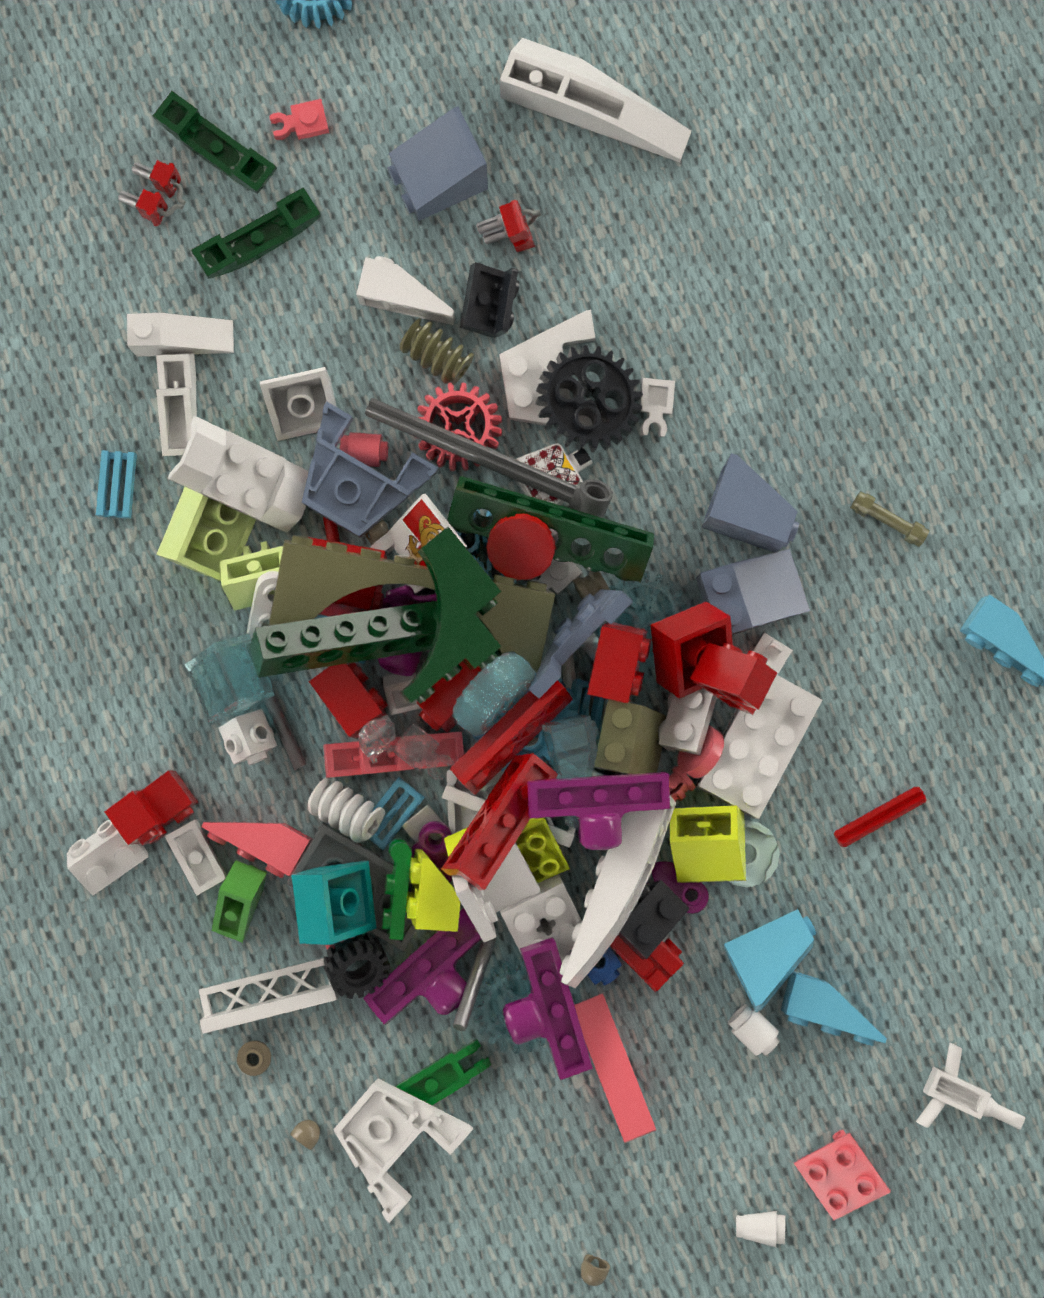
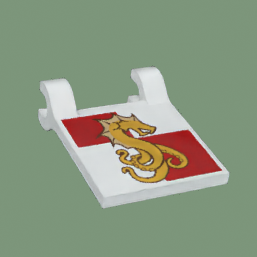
(414, 531)

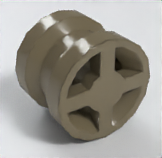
(590, 584)

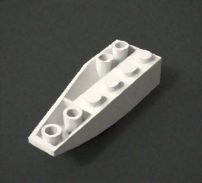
(588, 98)
(617, 890)

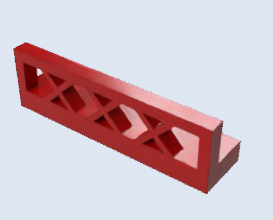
(509, 737)
(497, 823)

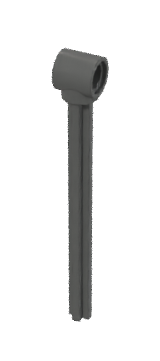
(588, 497)

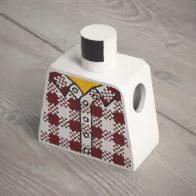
(556, 463)

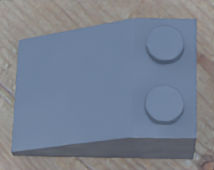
(755, 590)

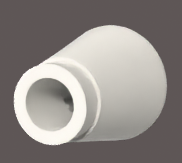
(762, 1228)

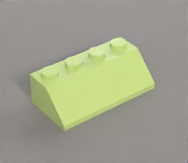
(204, 534)

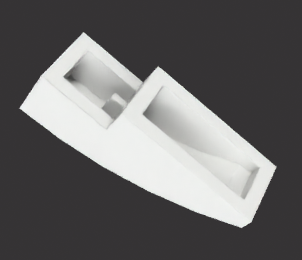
(176, 400)

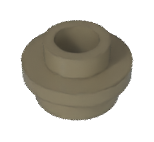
(263, 1053)

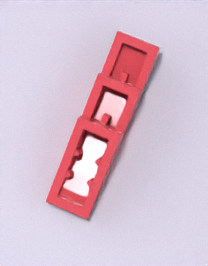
(350, 760)
(614, 1069)

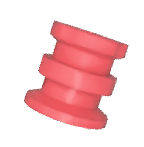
(679, 784)

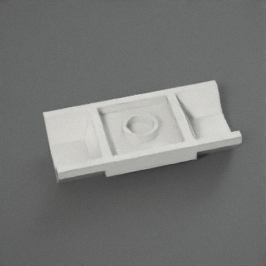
(241, 475)

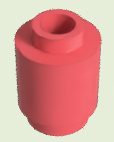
(365, 447)

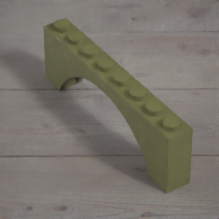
(317, 576)

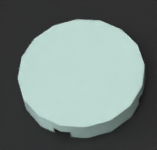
(763, 851)

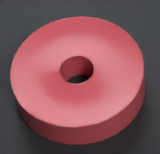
(700, 765)

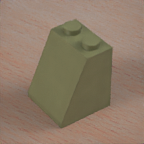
(628, 739)

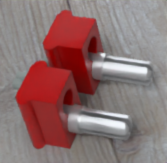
(152, 205)
(510, 224)

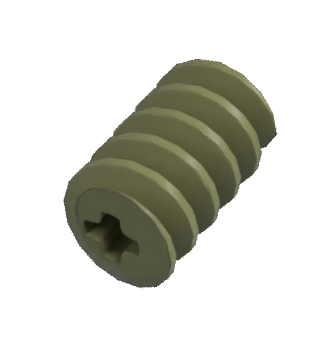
(435, 352)

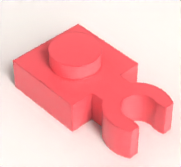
(306, 119)

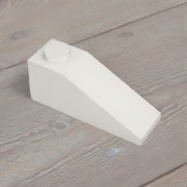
(395, 290)
(178, 334)

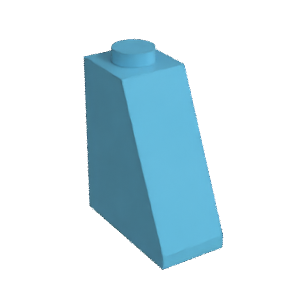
(770, 955)

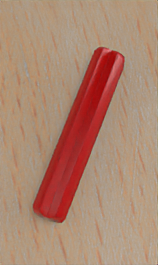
(880, 816)

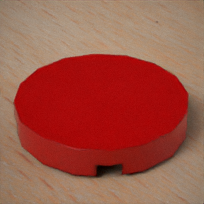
(521, 546)

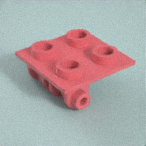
(841, 1176)

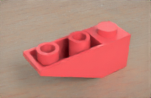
(272, 843)

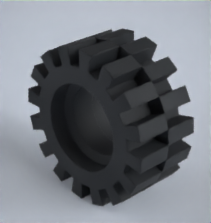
(362, 978)

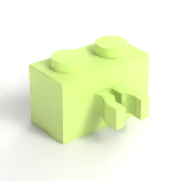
(242, 572)

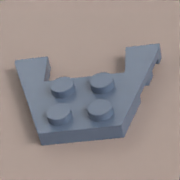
(349, 489)
(573, 633)

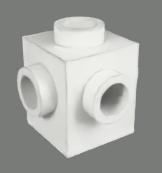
(248, 737)

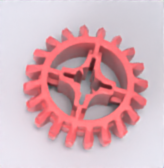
(468, 414)

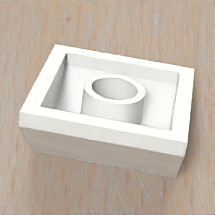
(297, 402)

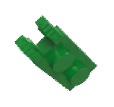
(444, 1075)

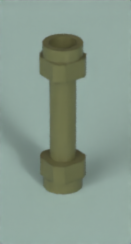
(914, 533)

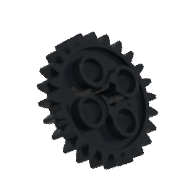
(564, 412)

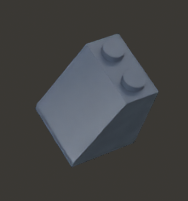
(439, 166)
(750, 508)

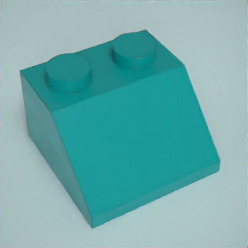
(333, 902)

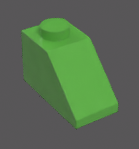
(238, 900)

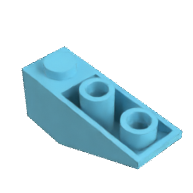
(1005, 635)
(820, 1003)

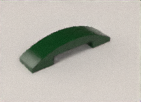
(213, 144)
(257, 238)

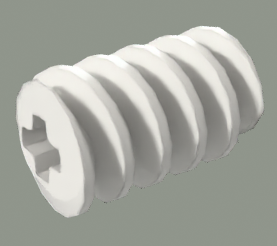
(345, 811)

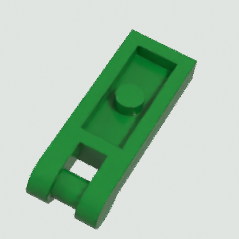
(397, 887)

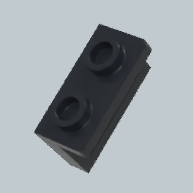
(489, 300)
(652, 918)

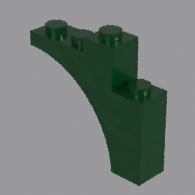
(460, 636)

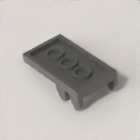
(333, 848)

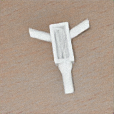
(949, 1089)

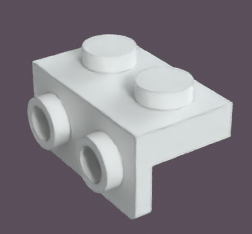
(687, 722)
(103, 858)

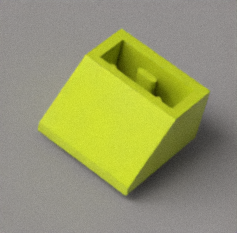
(708, 844)
(433, 898)

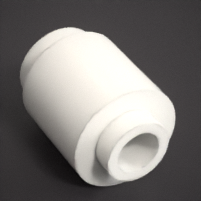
(754, 1030)

